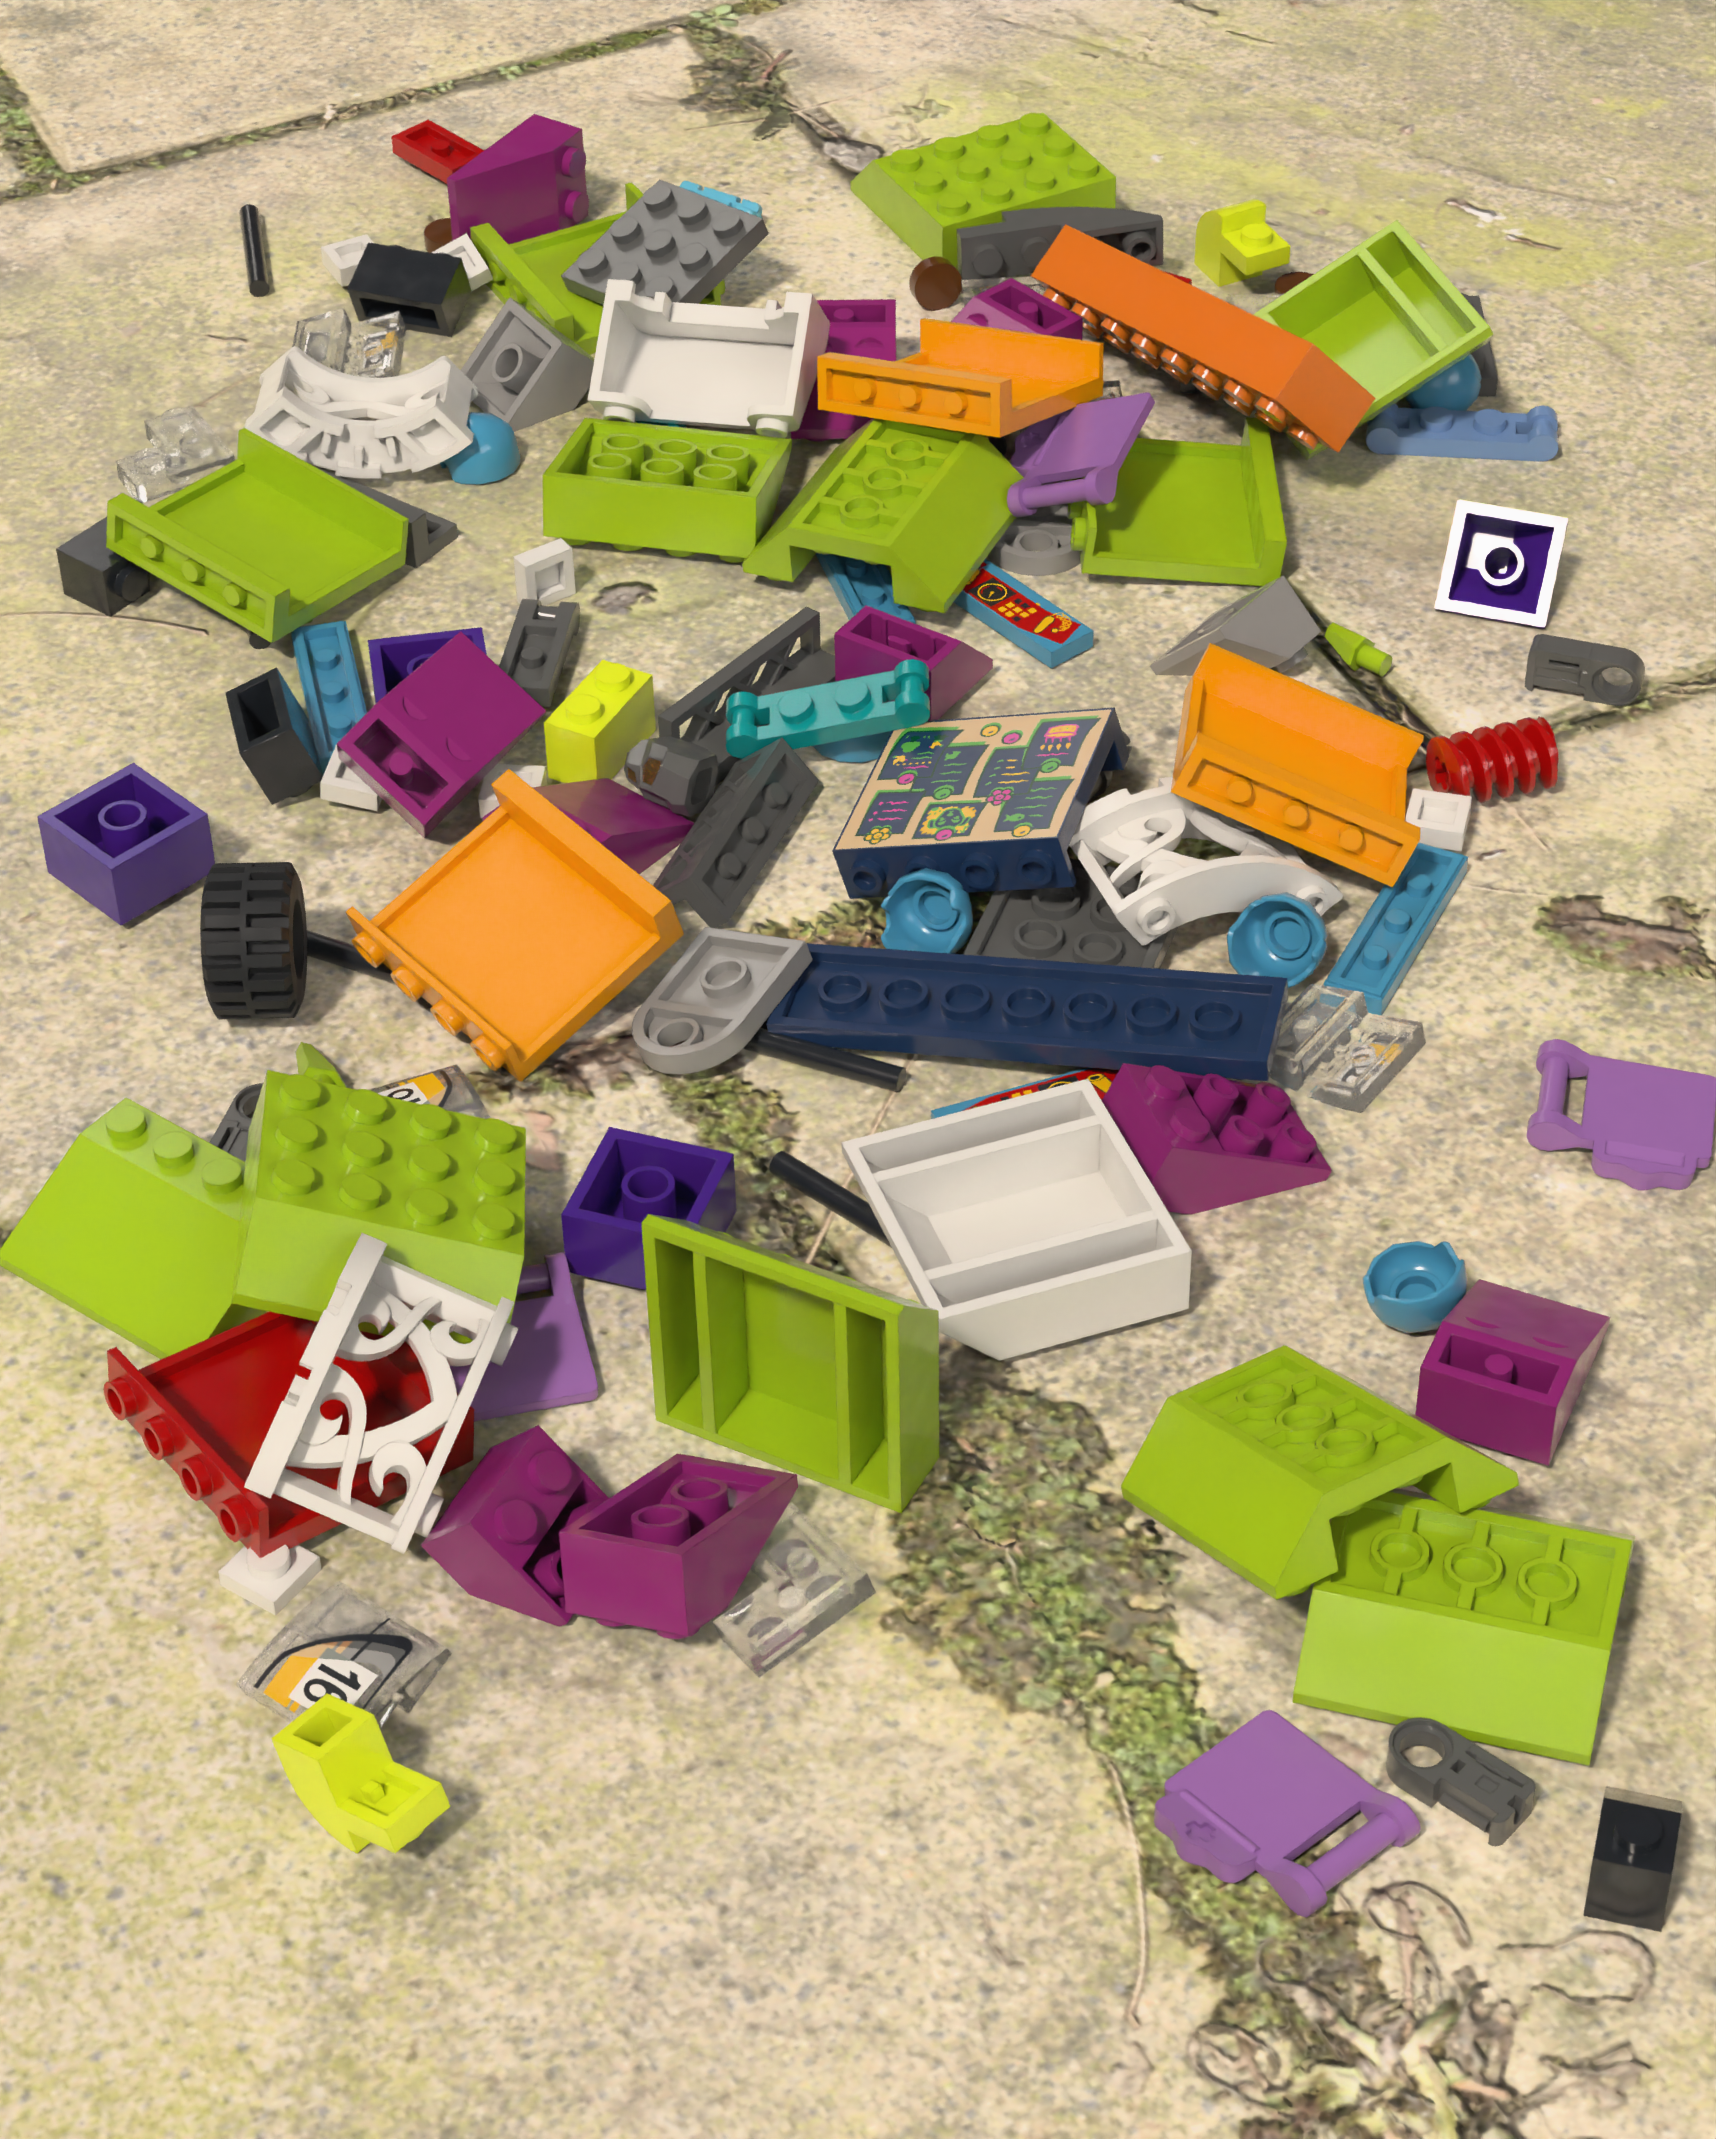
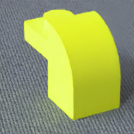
(1238, 243)
(350, 1780)

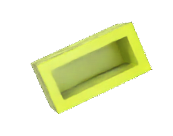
(599, 723)

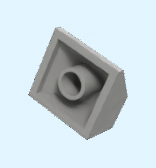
(527, 369)
(1262, 626)

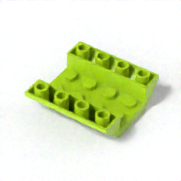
(899, 499)
(1279, 1449)
(1467, 1622)

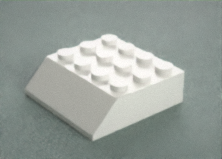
(1025, 1221)

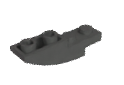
(1027, 234)

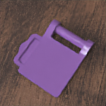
(1072, 445)
(1637, 1118)
(548, 1356)
(1268, 1800)

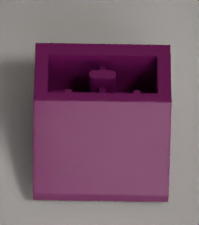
(879, 641)
(506, 1525)

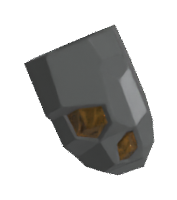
(673, 773)

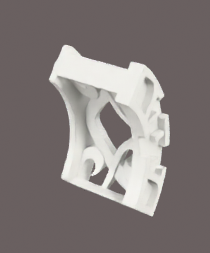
(364, 422)
(1177, 888)
(300, 1437)

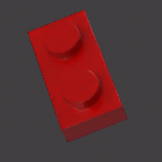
(434, 149)

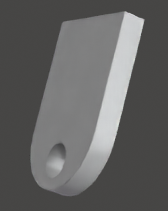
(1037, 543)
(716, 998)

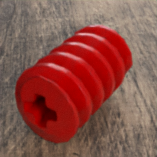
(1494, 758)

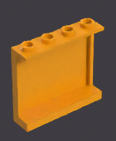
(966, 379)
(1296, 764)
(520, 931)

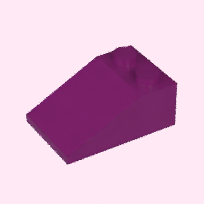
(523, 183)
(619, 819)
(672, 1544)

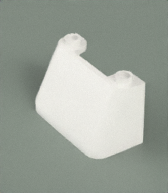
(707, 361)

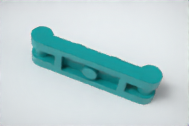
(830, 710)

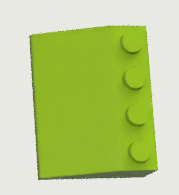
(664, 488)
(138, 1232)

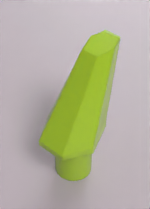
(1357, 650)
(316, 1066)

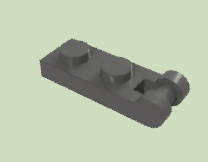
(540, 646)

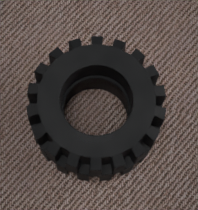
(253, 940)

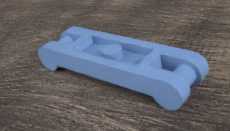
(1465, 433)

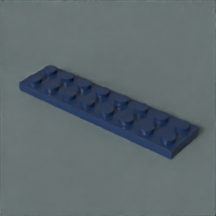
(1035, 1011)

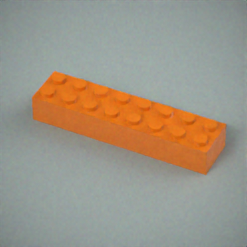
(1203, 340)

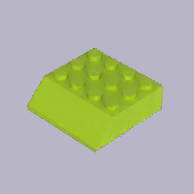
(977, 177)
(1382, 319)
(360, 1162)
(791, 1362)

